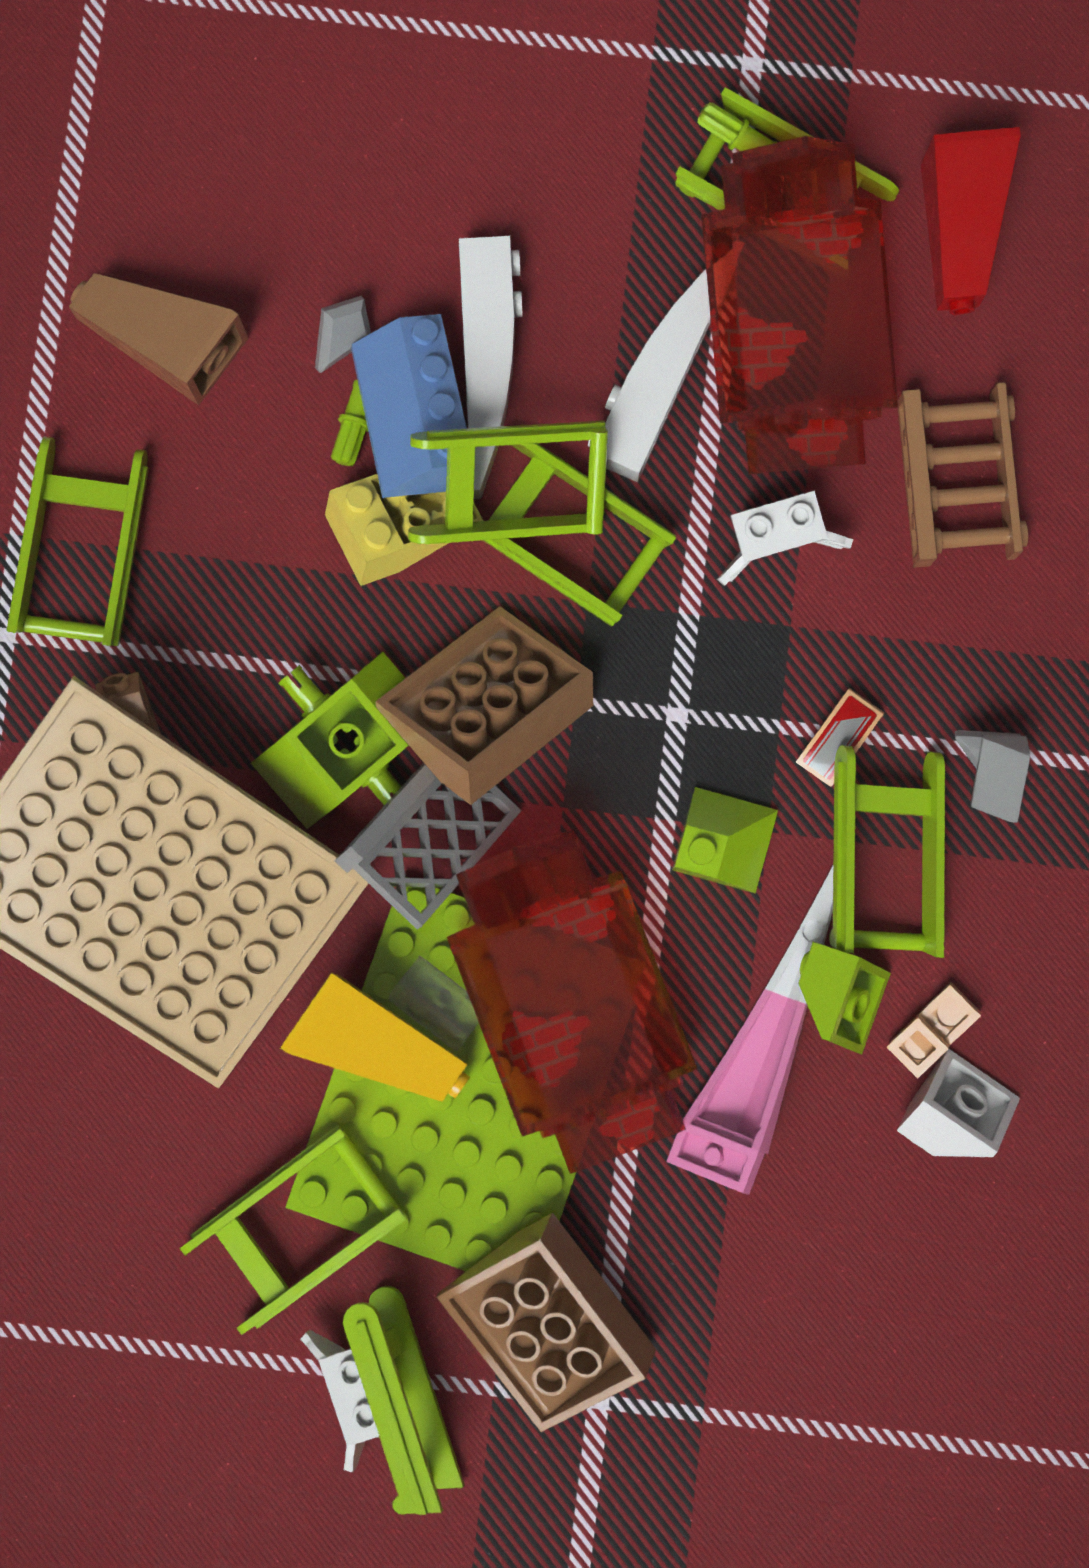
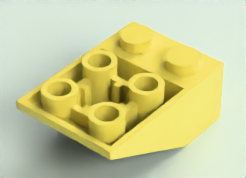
(376, 528)

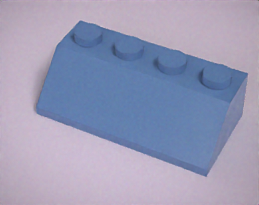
(405, 390)

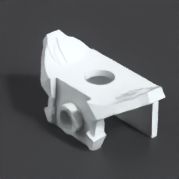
(777, 529)
(346, 1394)

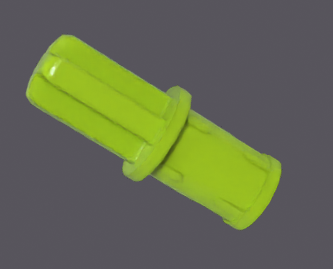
(731, 129)
(351, 430)

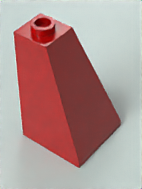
(965, 201)

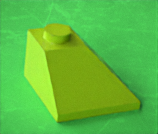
(725, 840)
(842, 994)

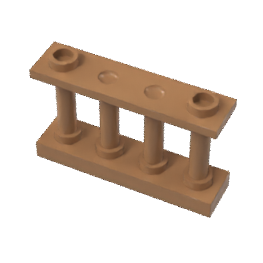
(925, 499)

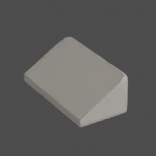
(1001, 776)

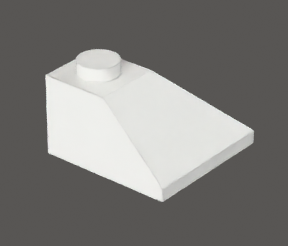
(959, 1111)

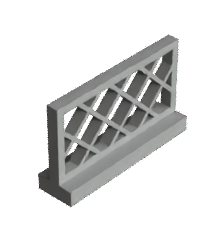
(397, 815)

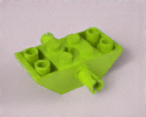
(307, 766)

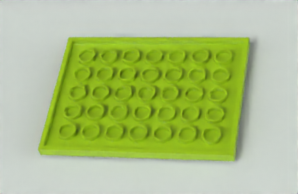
(449, 1163)

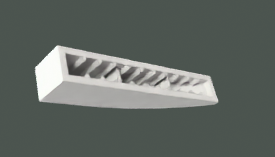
(488, 336)
(654, 382)

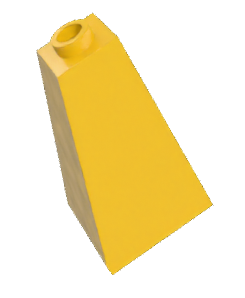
(367, 1039)

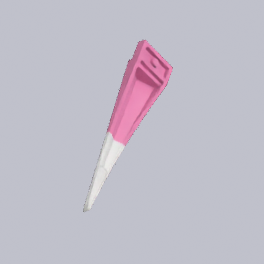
(740, 1103)

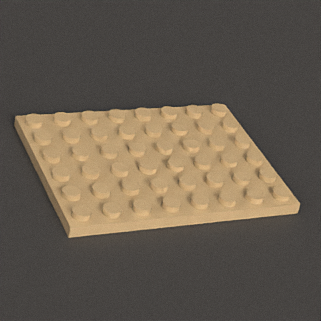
(158, 884)

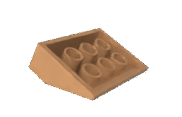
(487, 703)
(548, 1324)

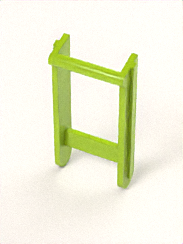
(693, 182)
(460, 482)
(88, 494)
(523, 495)
(889, 800)
(253, 1260)
(402, 1401)

